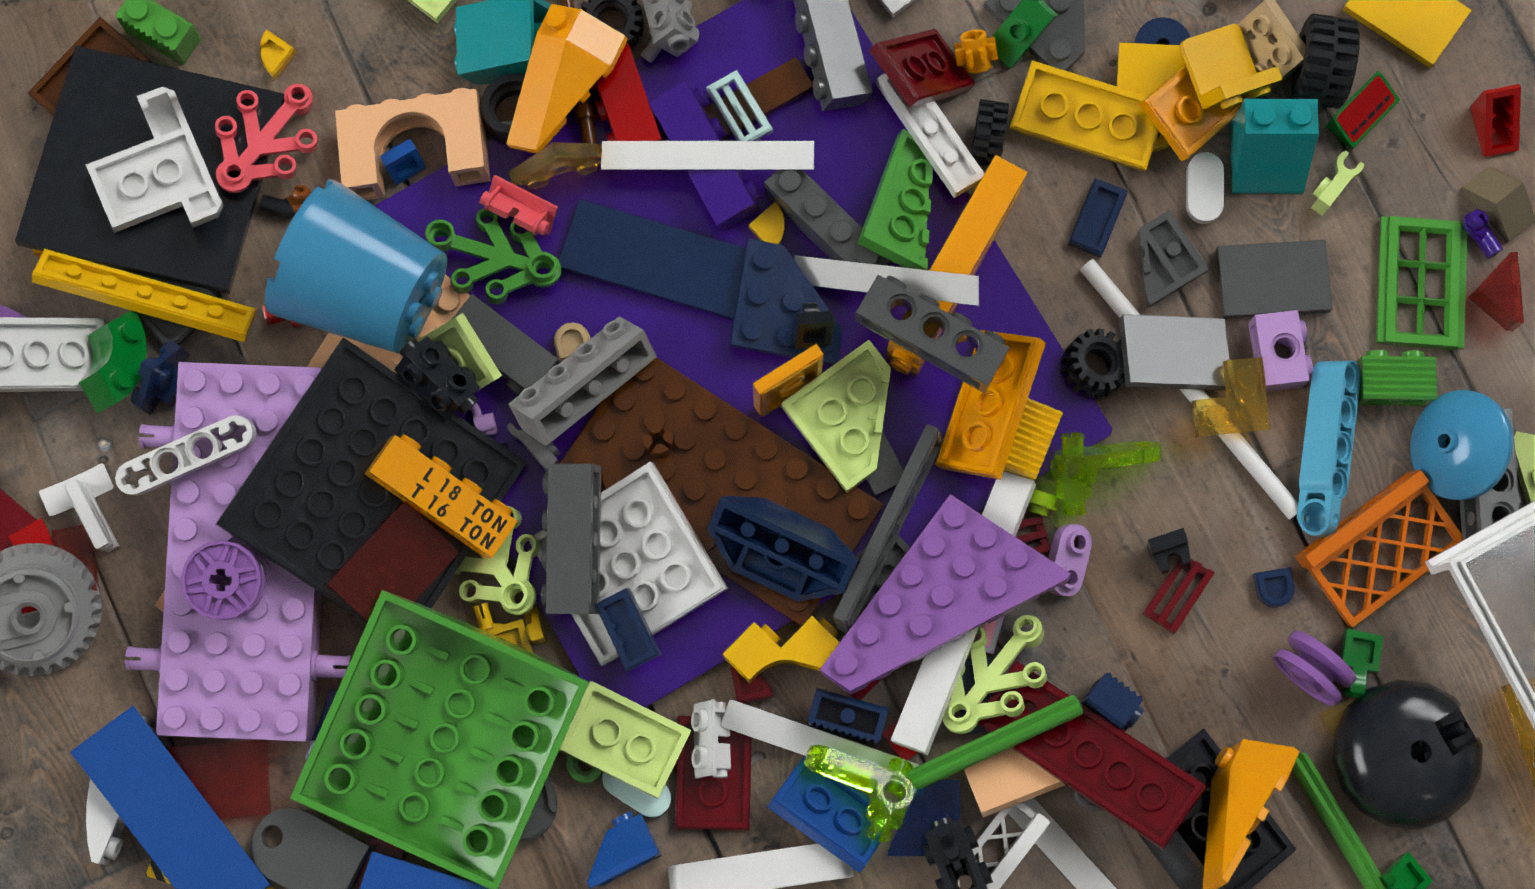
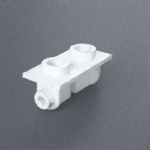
(708, 755)

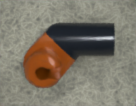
(285, 208)

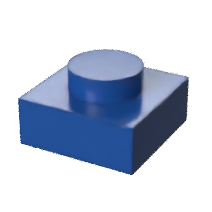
(402, 161)

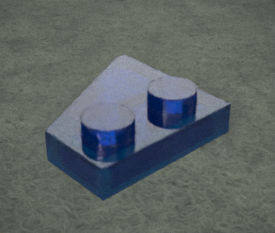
(926, 807)

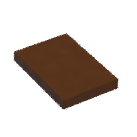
(98, 37)

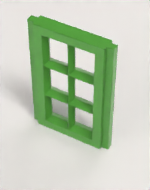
(1454, 283)

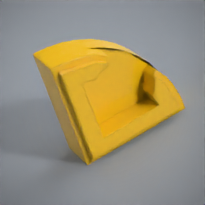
(275, 53)
(769, 225)
(534, 627)

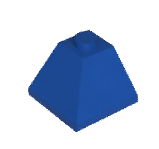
(623, 850)

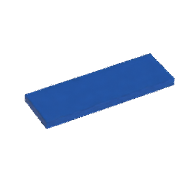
(164, 808)

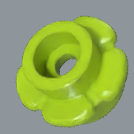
(1042, 503)

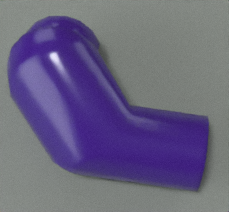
(1477, 227)

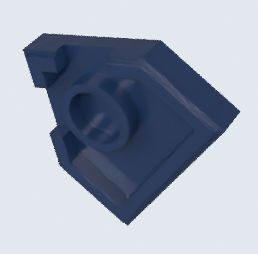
(159, 378)

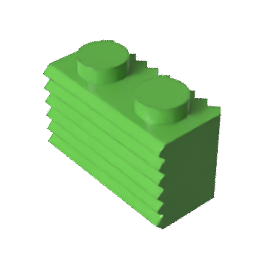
(159, 28)
(1397, 379)

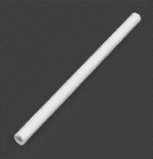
(1233, 441)

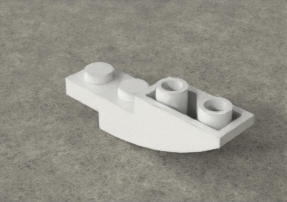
(103, 824)

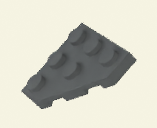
(1062, 41)

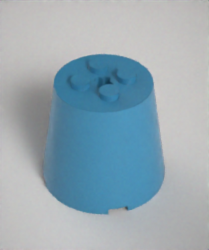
(355, 271)

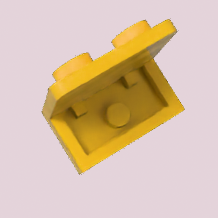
(1224, 68)

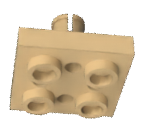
(1273, 40)

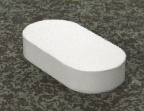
(1205, 188)

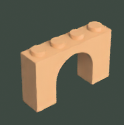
(367, 130)

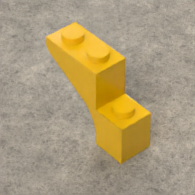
(759, 650)

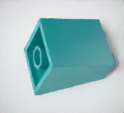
(496, 37)
(1272, 145)

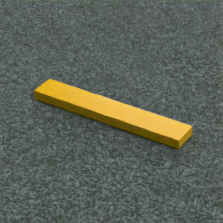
(144, 295)

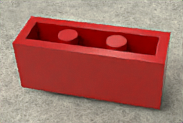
(625, 103)

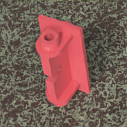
(526, 208)

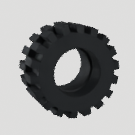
(1328, 60)

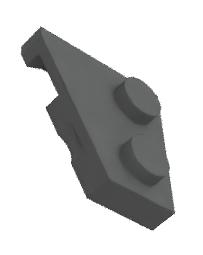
(1167, 258)

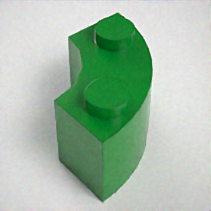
(116, 359)

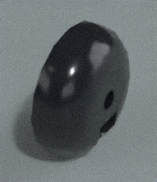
(1406, 754)

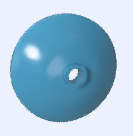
(1477, 448)

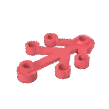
(263, 142)

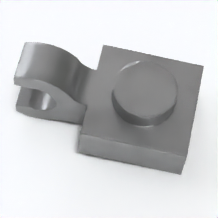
(543, 454)

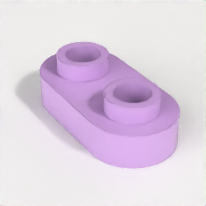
(1069, 557)

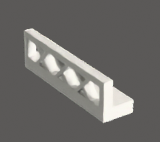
(936, 140)
(1019, 848)

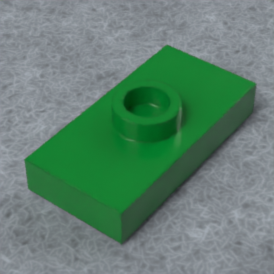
(1022, 30)

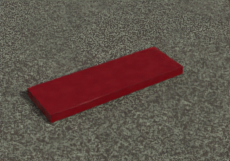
(1105, 765)

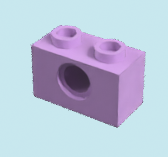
(1287, 330)

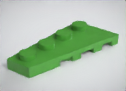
(901, 206)

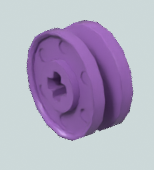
(201, 585)
(1314, 668)

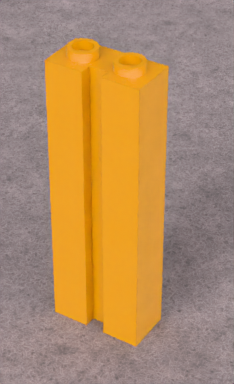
(968, 243)

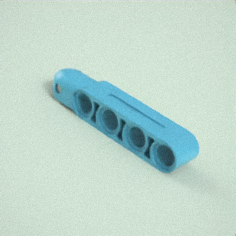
(1328, 445)

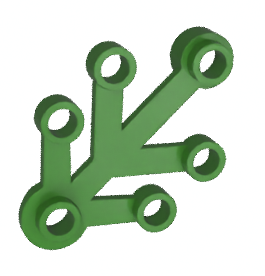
(498, 257)

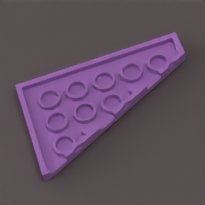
(944, 586)

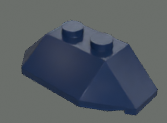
(781, 548)

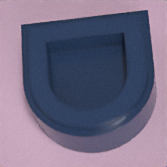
(1274, 587)

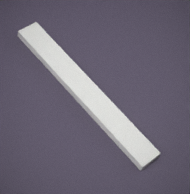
(943, 667)

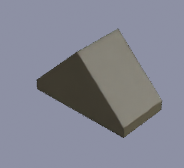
(1502, 200)

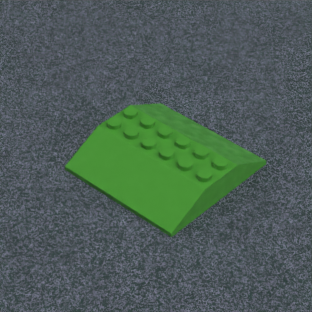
(440, 739)

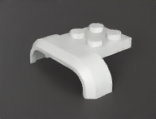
(158, 172)

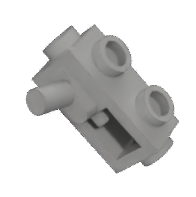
(670, 27)

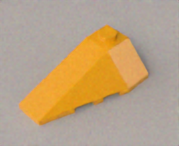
(564, 64)
(1239, 790)

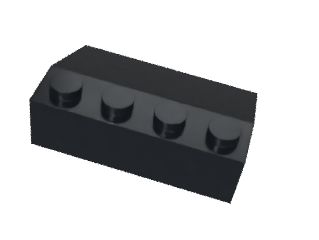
(1186, 851)

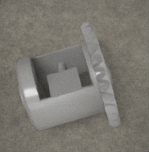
(65, 606)

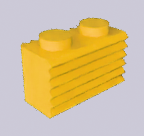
(1032, 439)

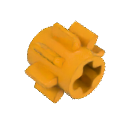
(975, 51)

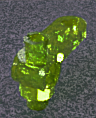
(1090, 458)
(870, 778)

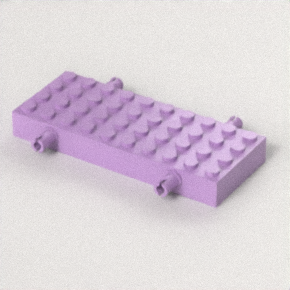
(250, 671)

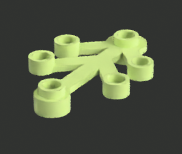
(498, 567)
(992, 680)

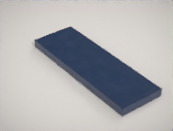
(653, 259)

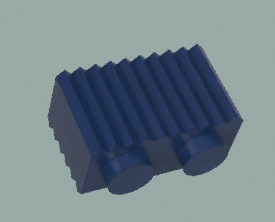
(1114, 701)
(847, 716)

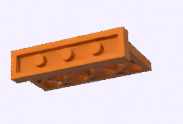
(1363, 521)

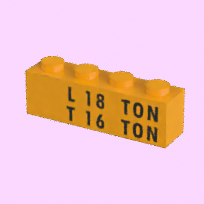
(441, 496)

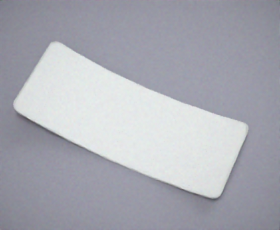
(56, 498)

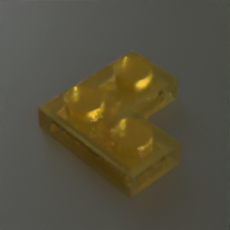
(555, 160)
(1243, 408)

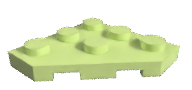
(845, 414)

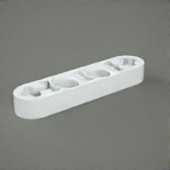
(184, 450)

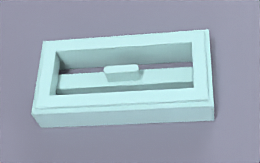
(754, 135)

